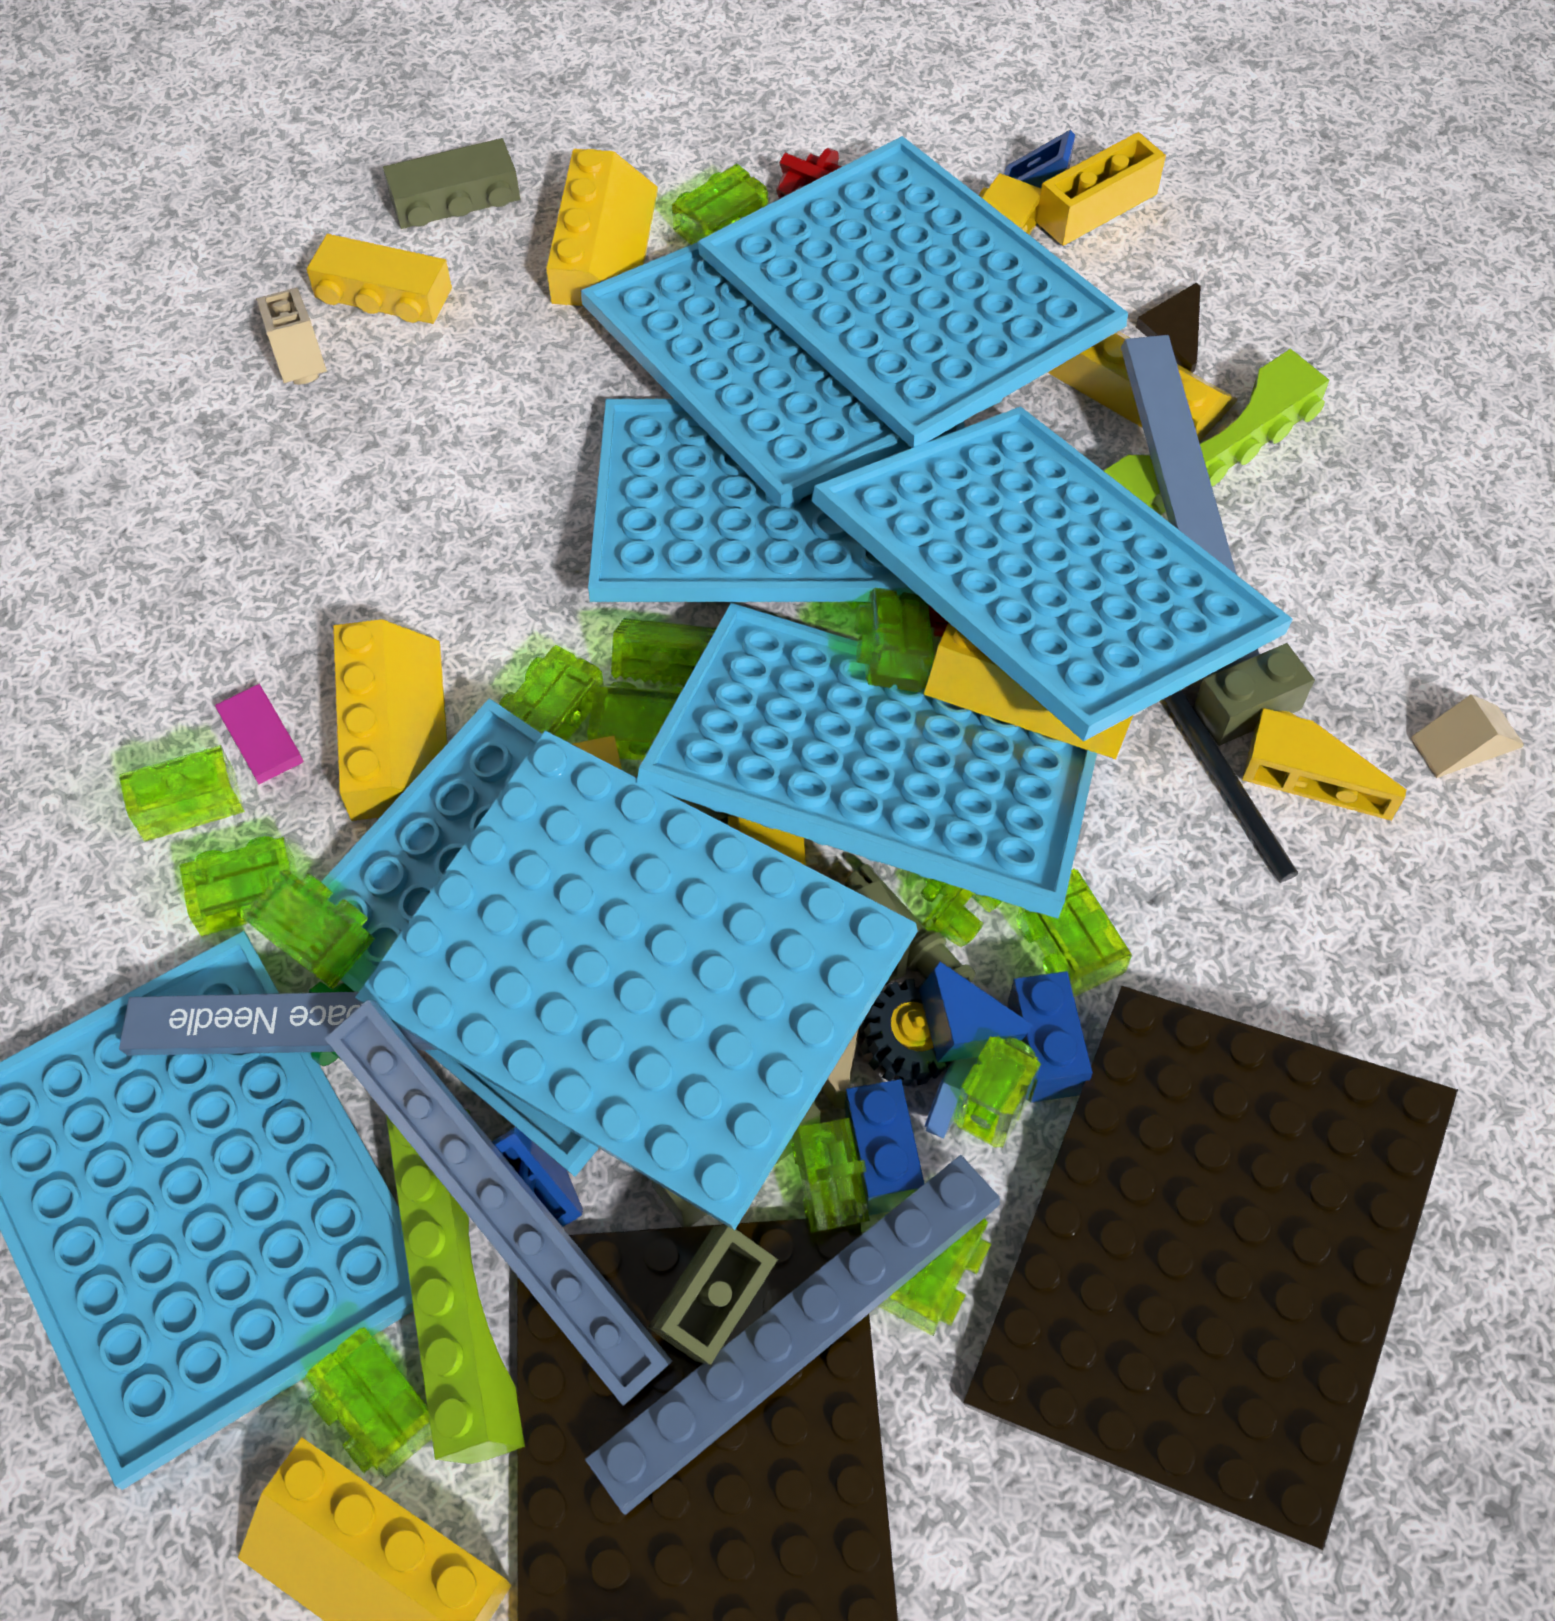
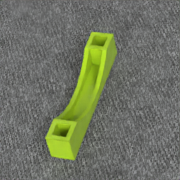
(1281, 397)
(464, 1378)

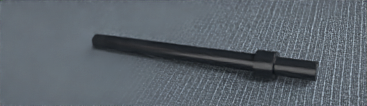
(1231, 787)

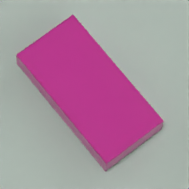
(259, 733)

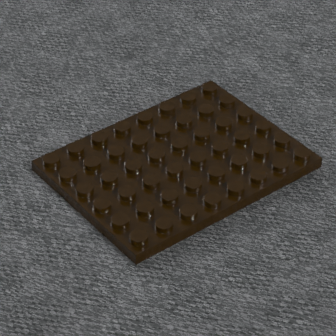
(1217, 1263)
(757, 1526)

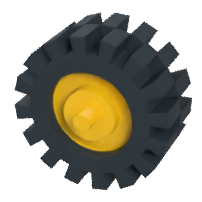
(900, 1036)

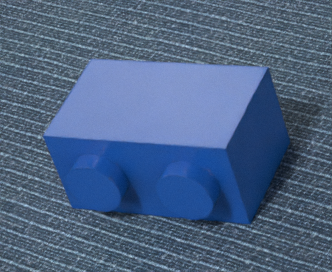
(1055, 1034)
(885, 1142)

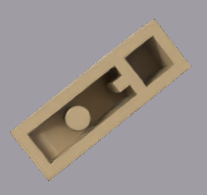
(291, 336)

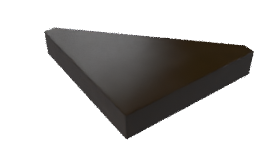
(1180, 321)

